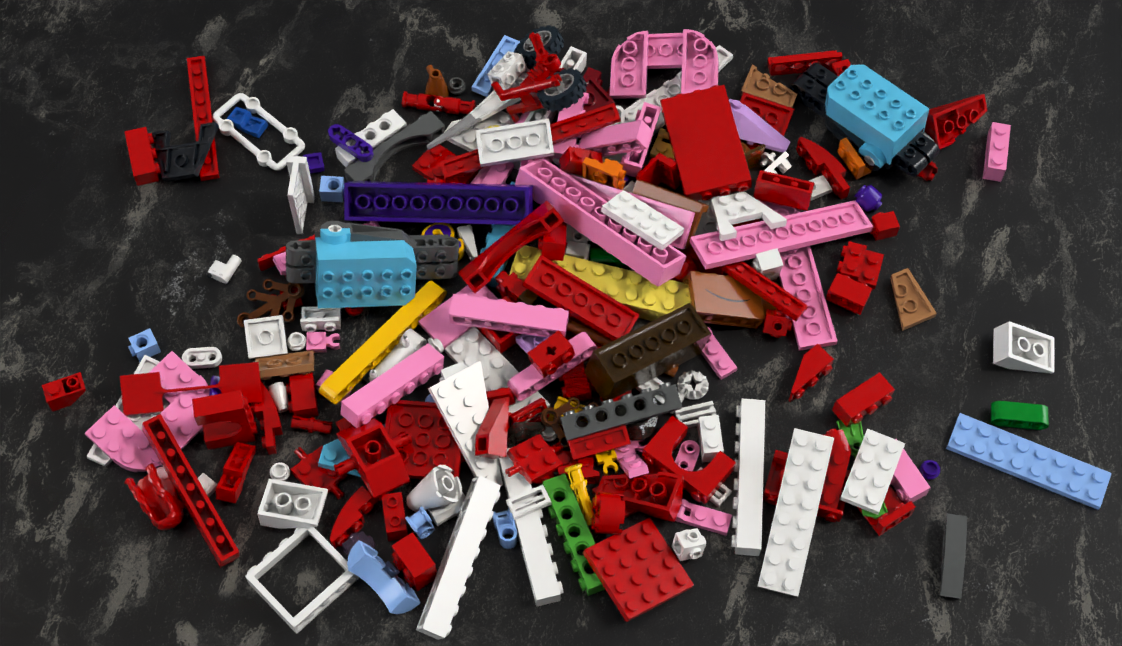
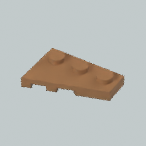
(764, 87)
(910, 300)

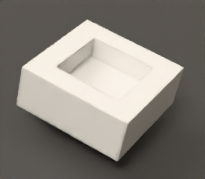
(207, 484)

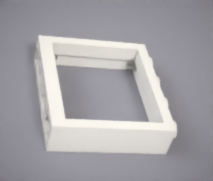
(322, 600)

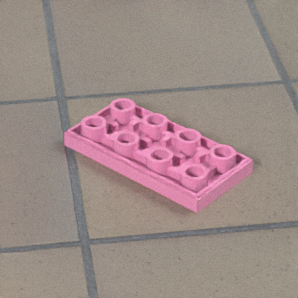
(438, 323)

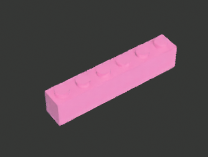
(507, 316)
(392, 385)

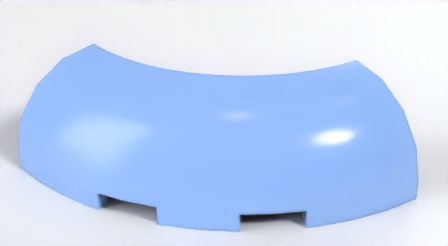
(381, 578)

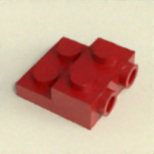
(860, 264)

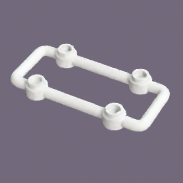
(253, 105)

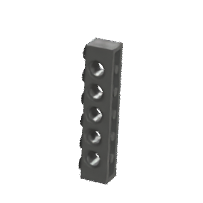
(667, 391)

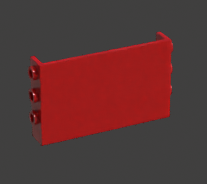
(706, 143)

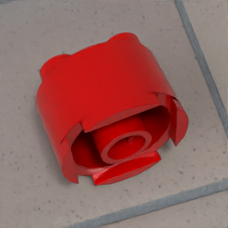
(608, 513)

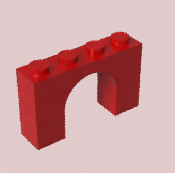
(225, 419)
(700, 483)

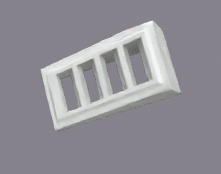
(467, 236)

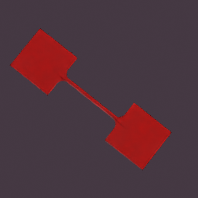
(145, 394)

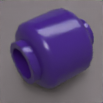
(868, 198)

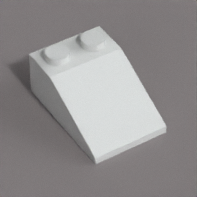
(1023, 349)
(291, 505)

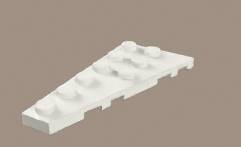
(464, 406)

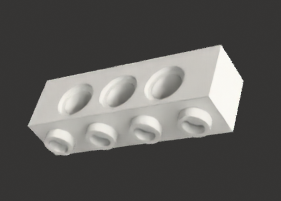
(376, 132)

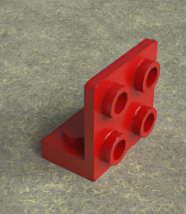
(896, 513)

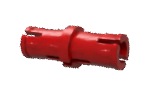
(311, 424)

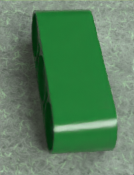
(1019, 415)

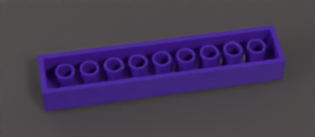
(437, 202)

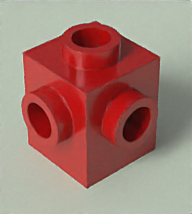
(776, 323)

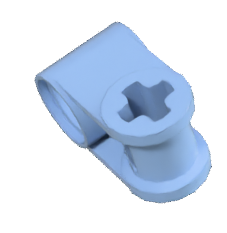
(421, 523)
(504, 525)

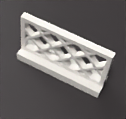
(300, 189)

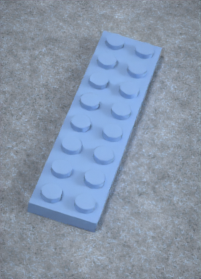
(1029, 461)

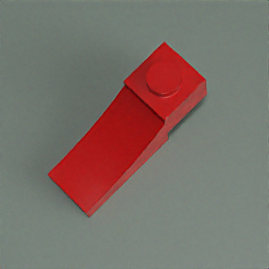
(234, 472)

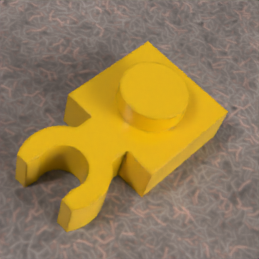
(607, 459)

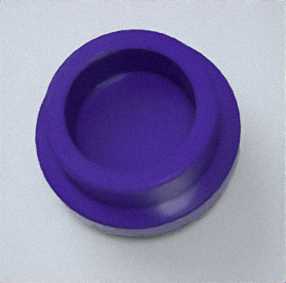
(930, 469)

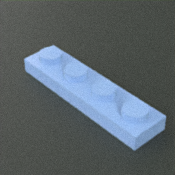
(482, 84)

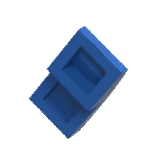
(247, 123)

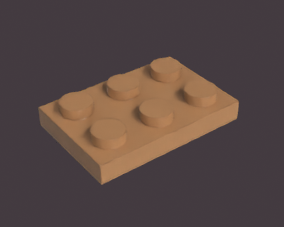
(286, 364)

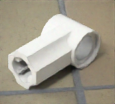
(446, 512)

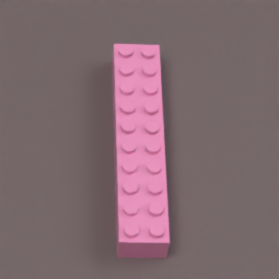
(582, 210)

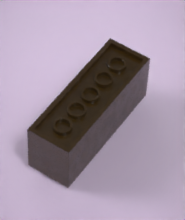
(647, 352)

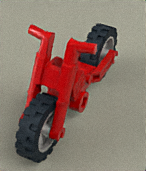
(546, 84)

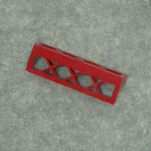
(799, 63)

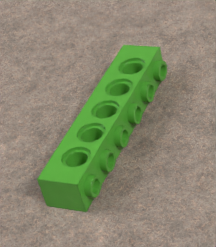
(559, 487)

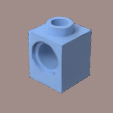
(331, 182)
(141, 338)

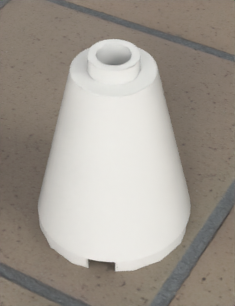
(435, 490)

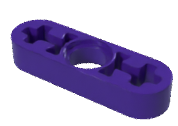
(348, 135)

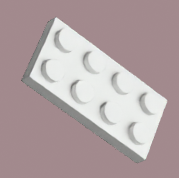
(514, 142)
(642, 220)
(872, 471)

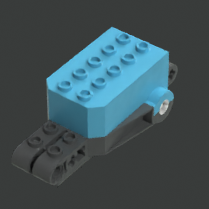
(368, 264)

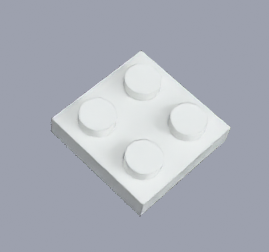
(265, 336)

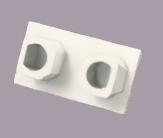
(781, 162)

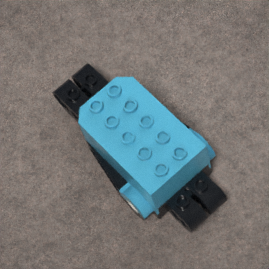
(873, 115)

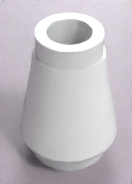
(280, 396)

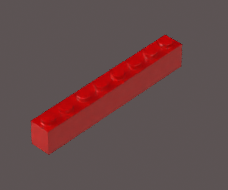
(190, 490)

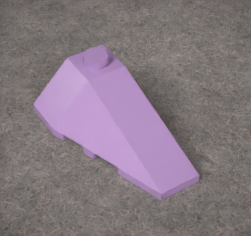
(755, 129)

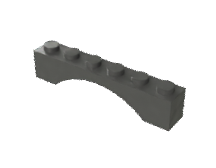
(420, 132)

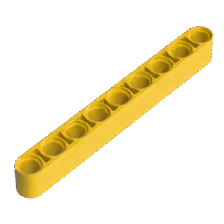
(381, 343)

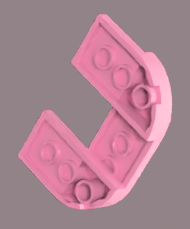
(660, 51)
(127, 443)

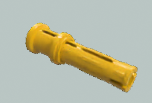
(579, 484)

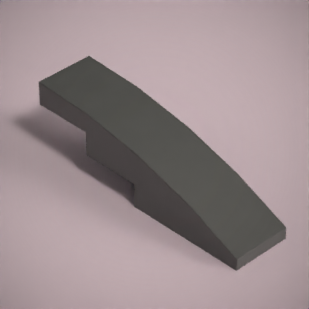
(953, 556)

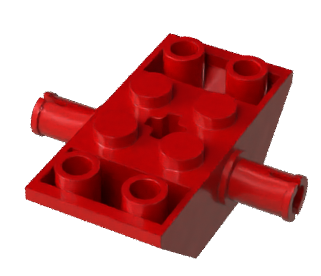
(374, 457)

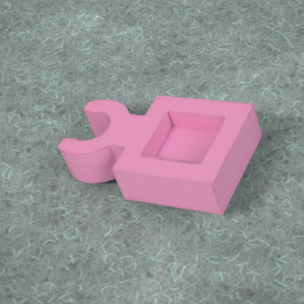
(319, 341)
(629, 449)

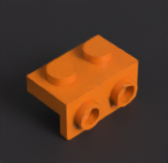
(852, 159)

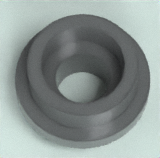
(456, 81)

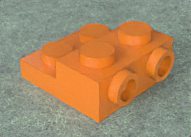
(608, 173)

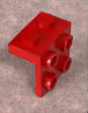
(660, 170)

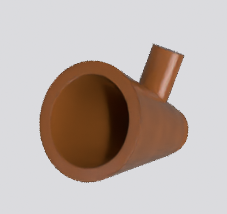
(436, 84)

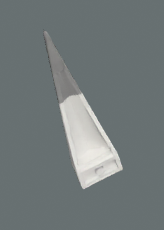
(487, 108)

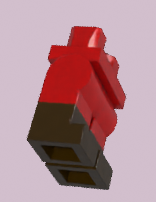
(512, 288)

